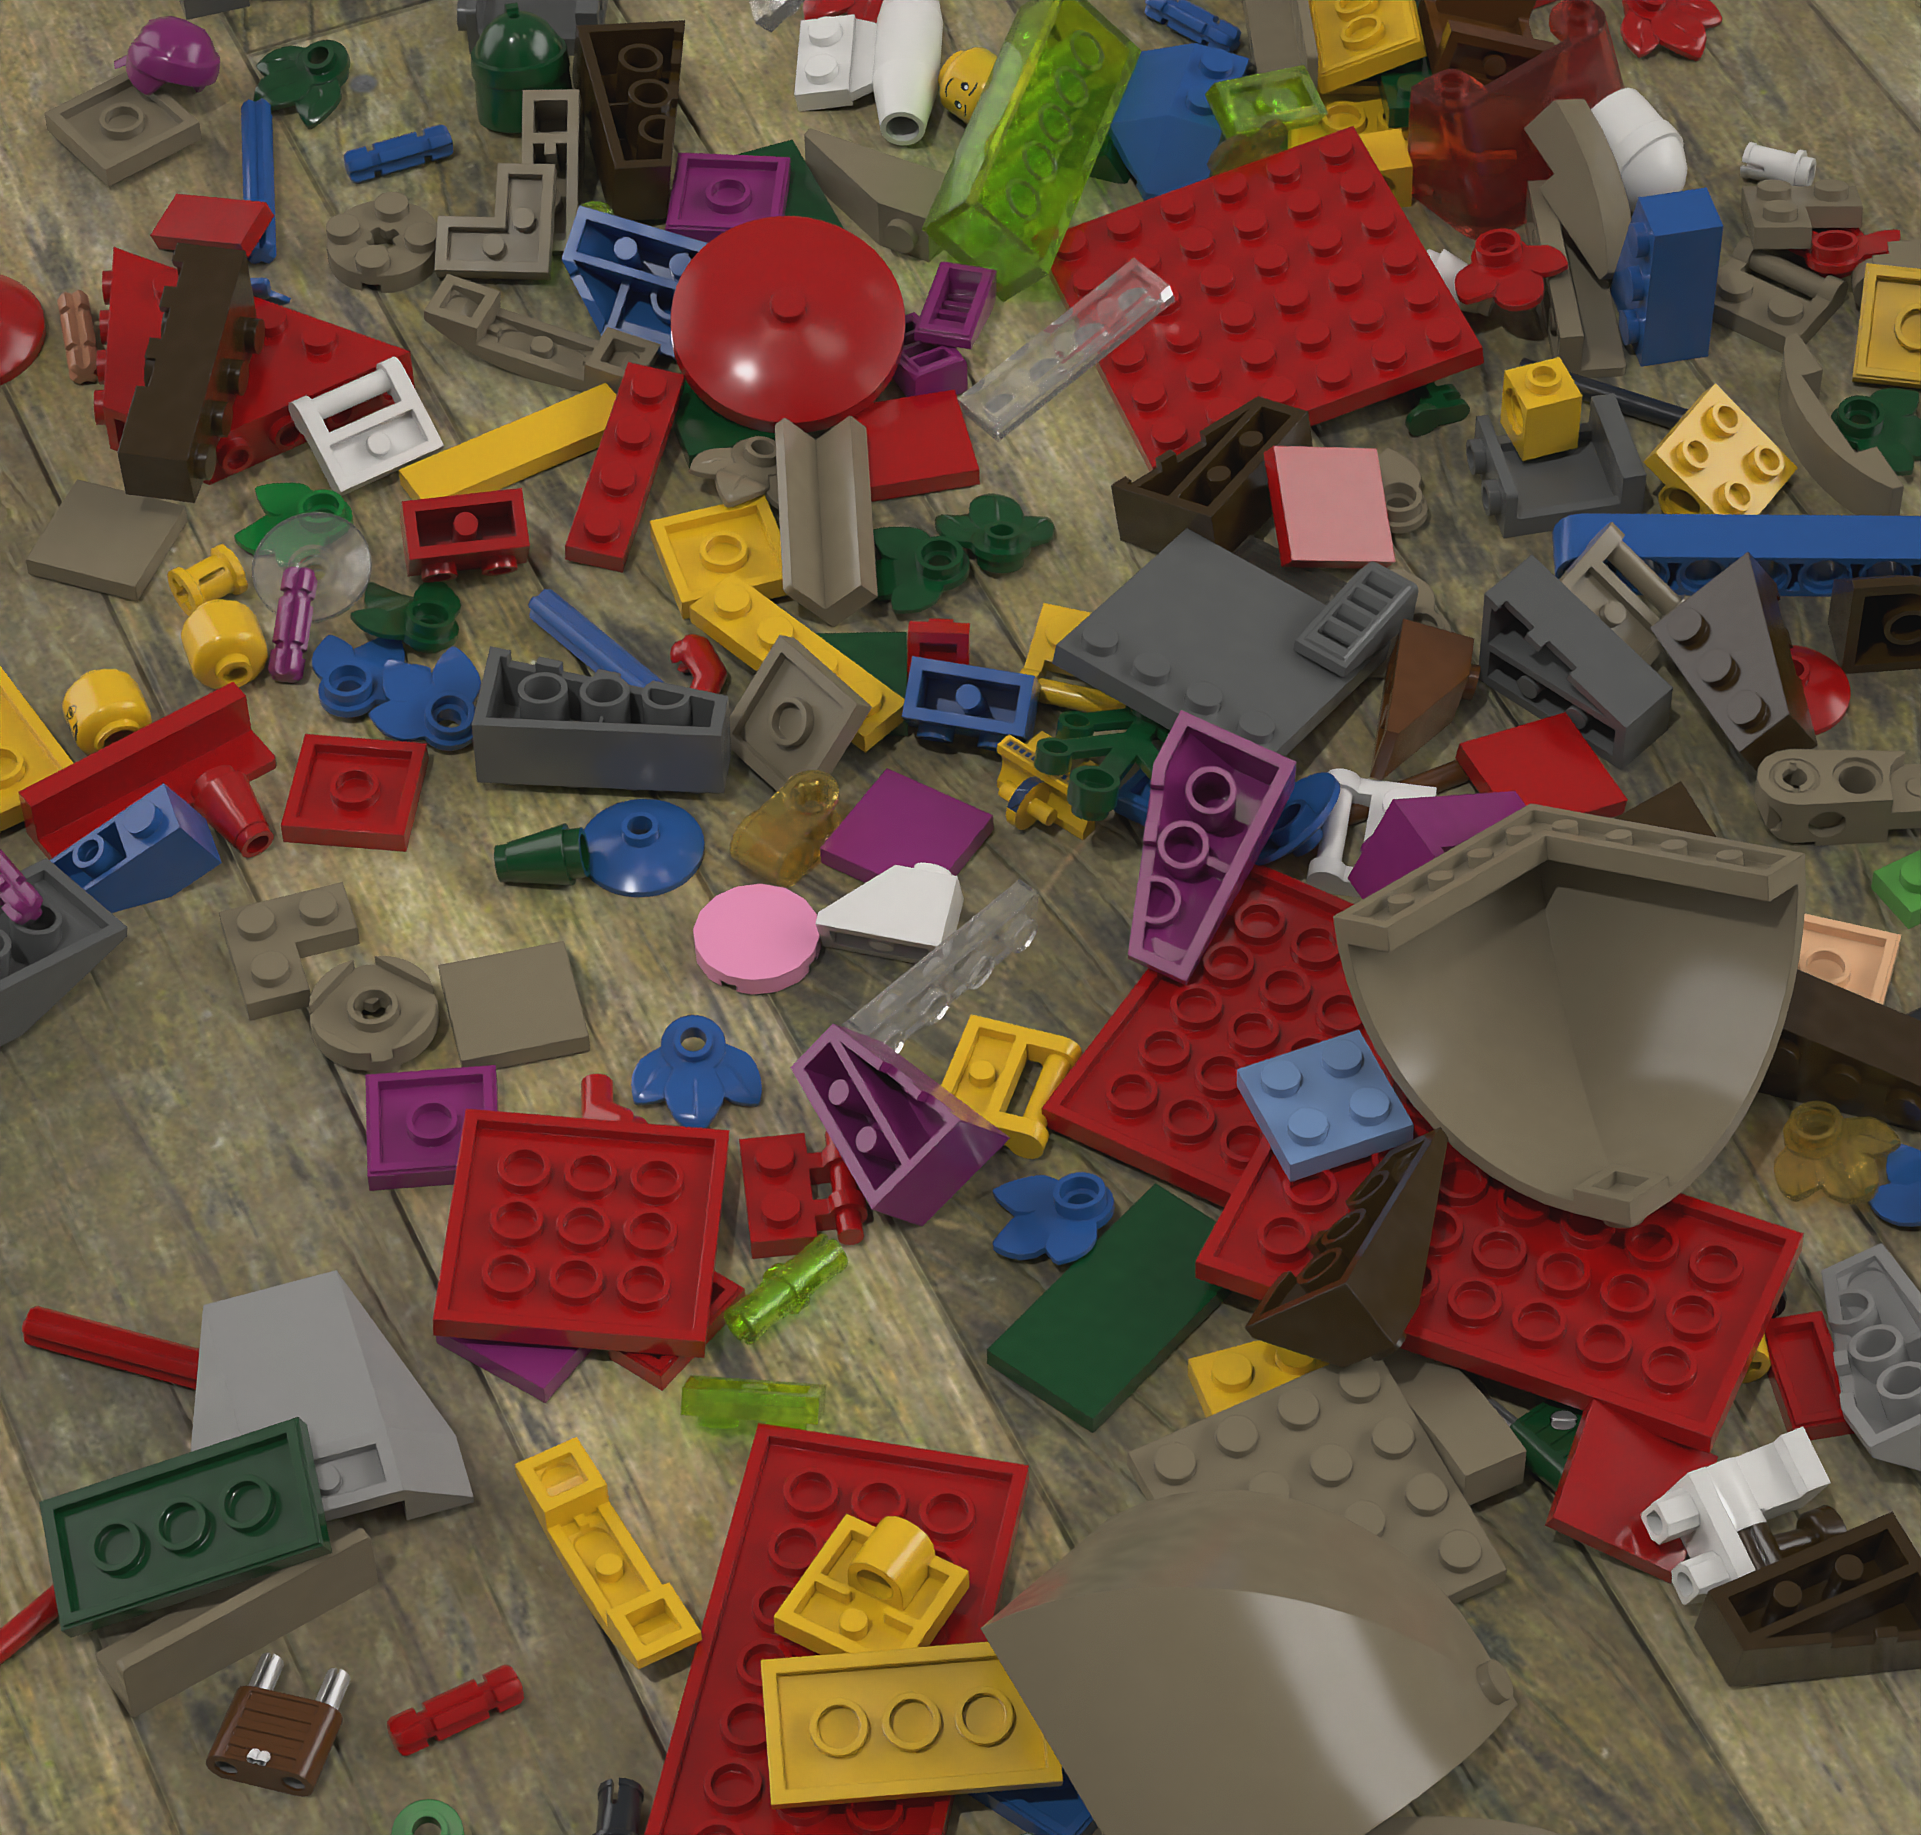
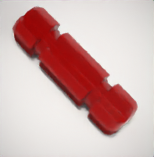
(455, 1710)

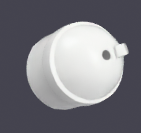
(1643, 144)

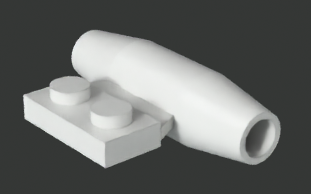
(894, 58)

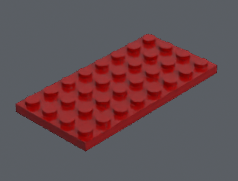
(1542, 1296)
(785, 1512)

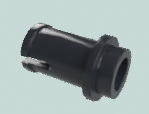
(619, 1815)

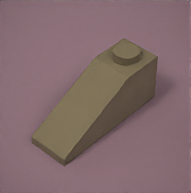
(556, 135)
(876, 191)

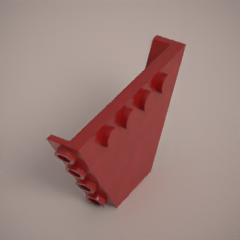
(296, 360)

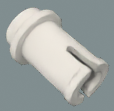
(1770, 163)

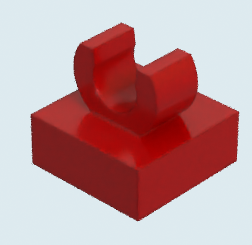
(938, 640)

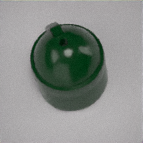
(512, 56)

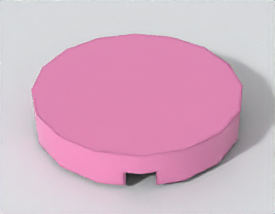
(756, 938)

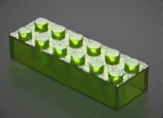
(1032, 141)

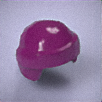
(170, 52)

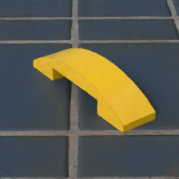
(602, 1557)

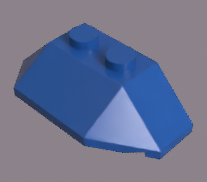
(1164, 118)
(627, 273)

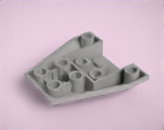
(322, 1358)

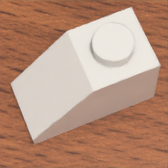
(895, 914)

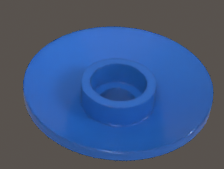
(1302, 817)
(643, 847)

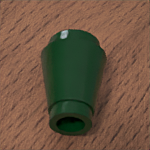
(545, 857)

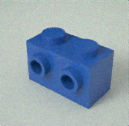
(970, 702)

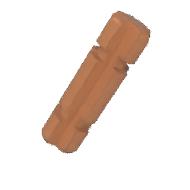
(78, 336)

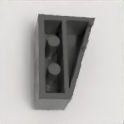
(1560, 658)

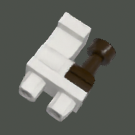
(1725, 1510)

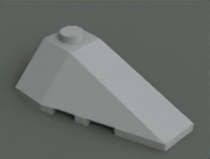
(1877, 1352)

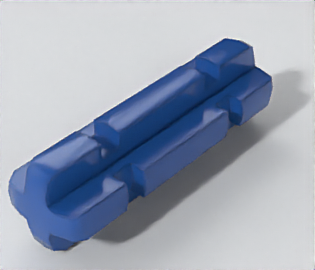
(1195, 23)
(398, 153)

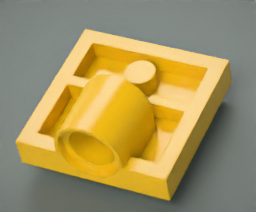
(1718, 461)
(872, 1591)

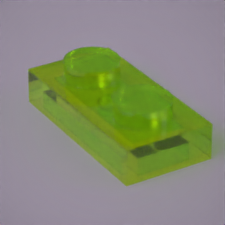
(1250, 101)
(725, 1400)

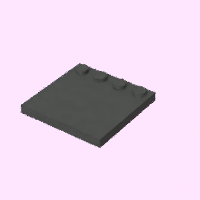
(1212, 641)

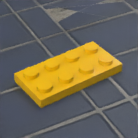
(899, 1727)

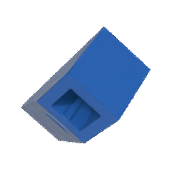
(142, 852)

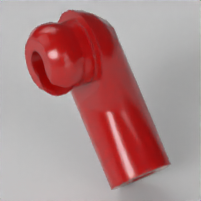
(701, 661)
(598, 1101)

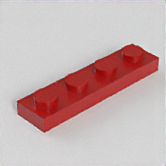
(624, 467)

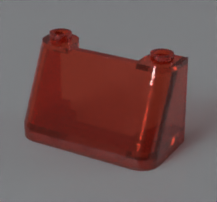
(1471, 137)

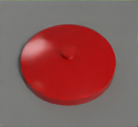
(787, 324)

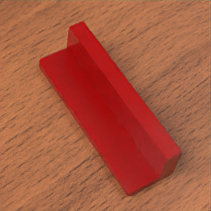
(167, 751)

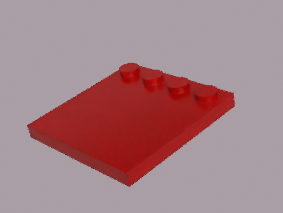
(582, 1233)

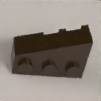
(1214, 485)
(1821, 1611)

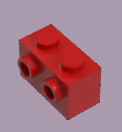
(464, 534)

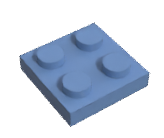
(1324, 1105)

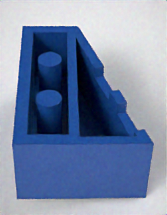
(1669, 276)

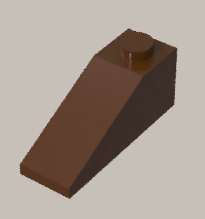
(1421, 691)

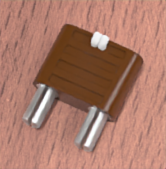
(277, 1736)

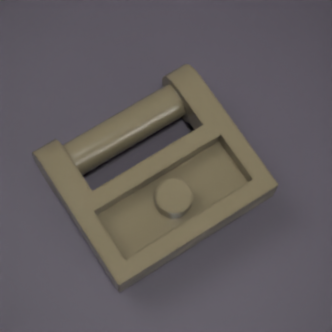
(1766, 311)
(1612, 599)

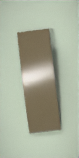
(1585, 182)
(1461, 1425)

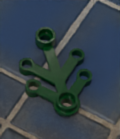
(1095, 789)

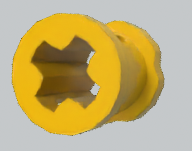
(207, 579)

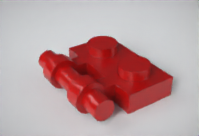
(780, 1197)

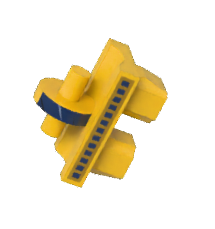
(1034, 793)

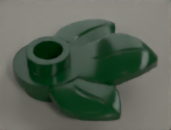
(304, 78)
(1883, 422)
(996, 532)
(917, 567)
(420, 621)

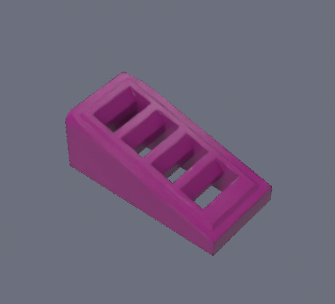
(957, 305)
(929, 366)

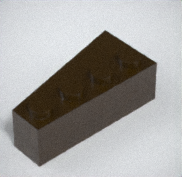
(630, 105)
(191, 375)
(1848, 1055)

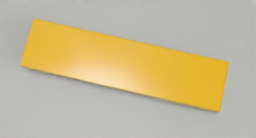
(514, 449)

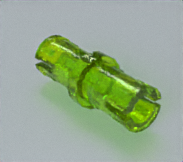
(786, 1289)

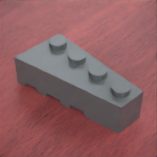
(596, 730)

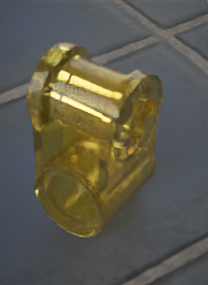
(789, 829)

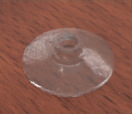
(318, 543)

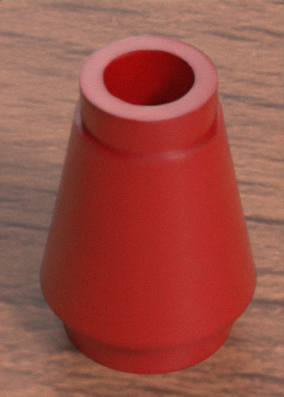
(232, 809)

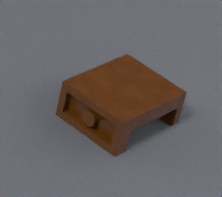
(1479, 36)

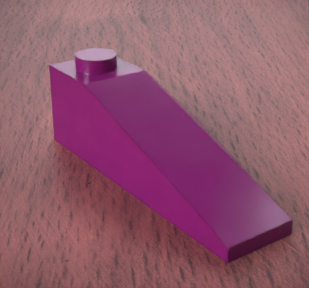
(1202, 834)

